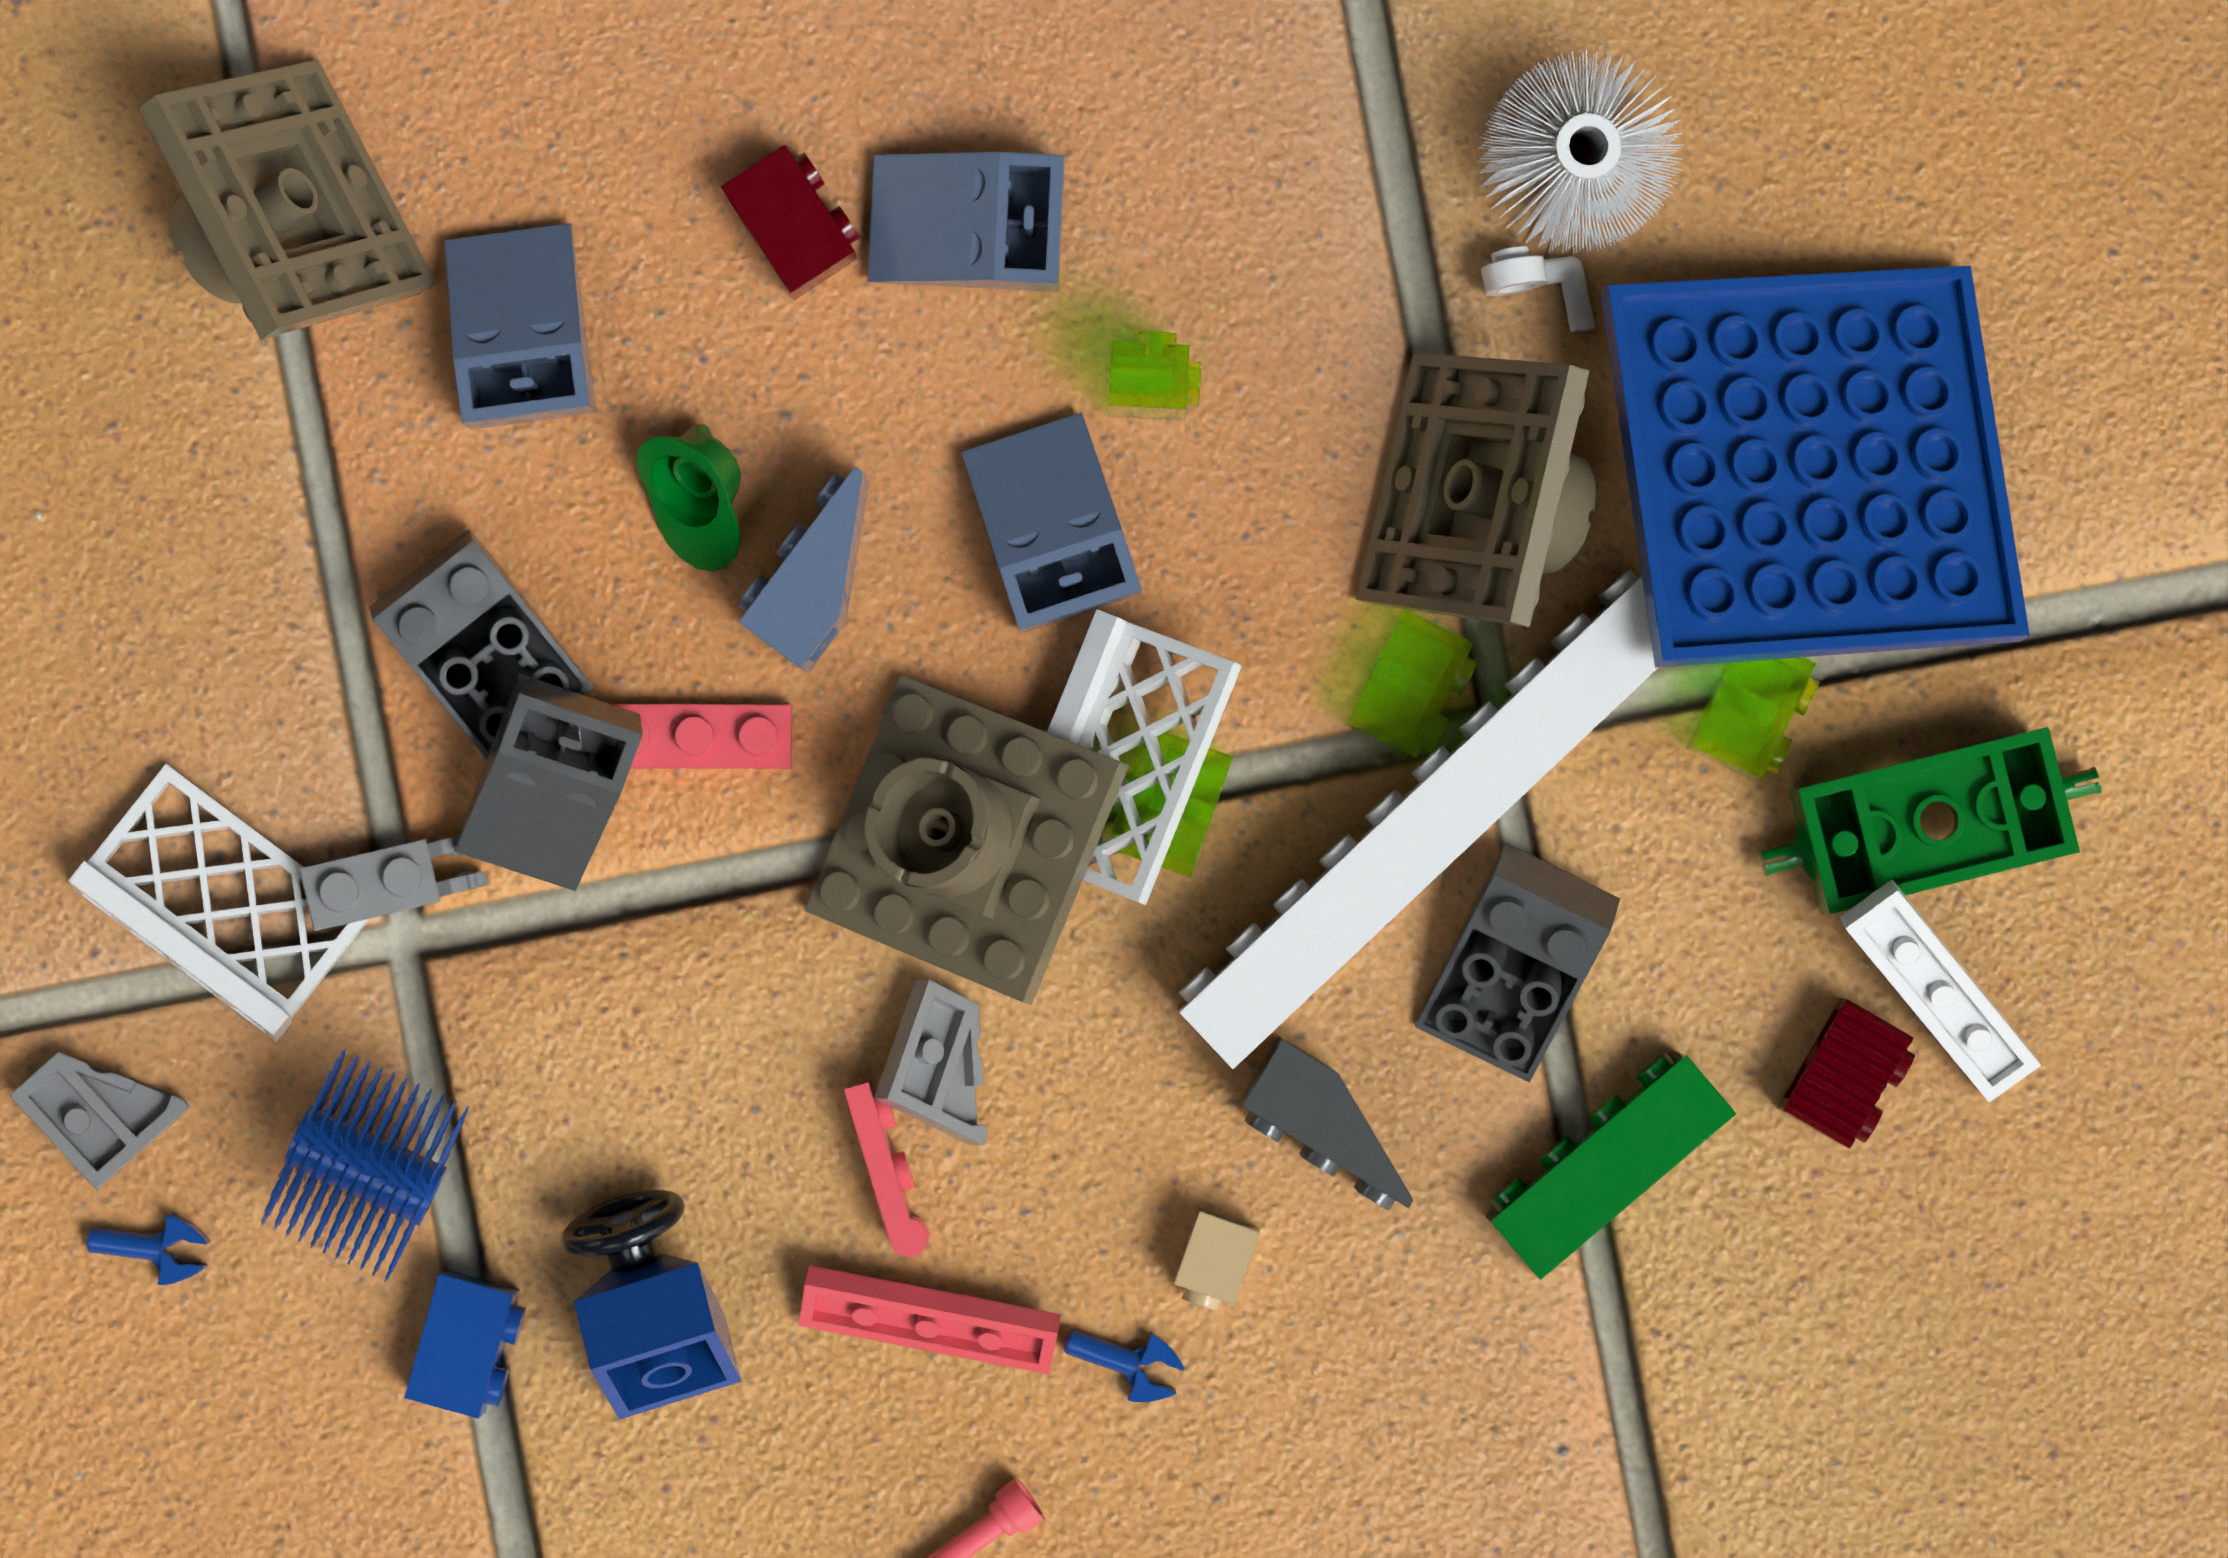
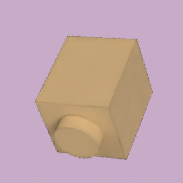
(1215, 1259)

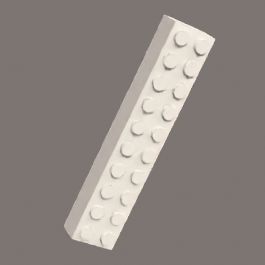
(1427, 828)

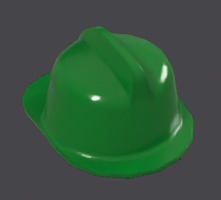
(692, 495)

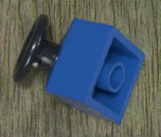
(653, 1317)

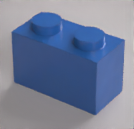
(464, 1344)

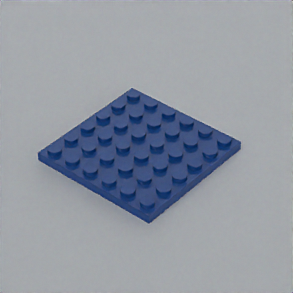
(1813, 465)

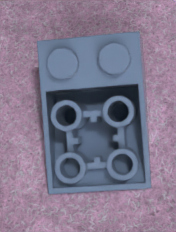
(967, 220)
(518, 327)
(1051, 523)
(811, 590)

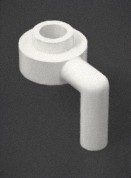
(1517, 272)

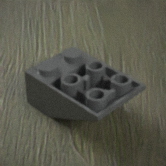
(471, 636)
(549, 782)
(1518, 962)
(1315, 1107)

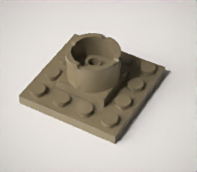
(281, 200)
(1479, 489)
(966, 839)

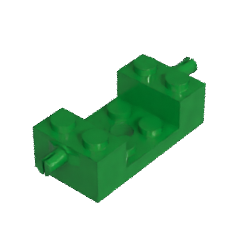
(1868, 827)

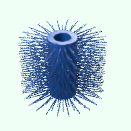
(363, 1164)

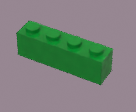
(1610, 1164)

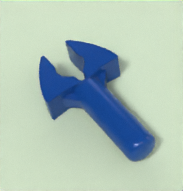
(152, 1247)
(1127, 1361)

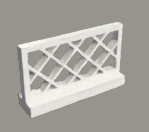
(1083, 719)
(183, 945)

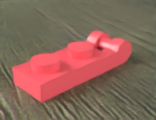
(887, 1171)

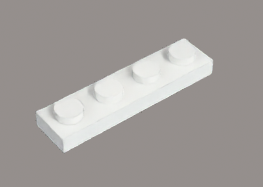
(1940, 990)

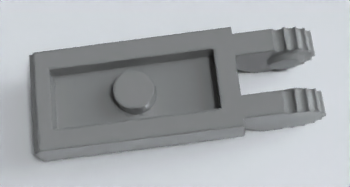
(381, 883)

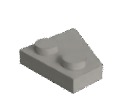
(936, 1063)
(95, 1115)

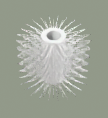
(1593, 130)

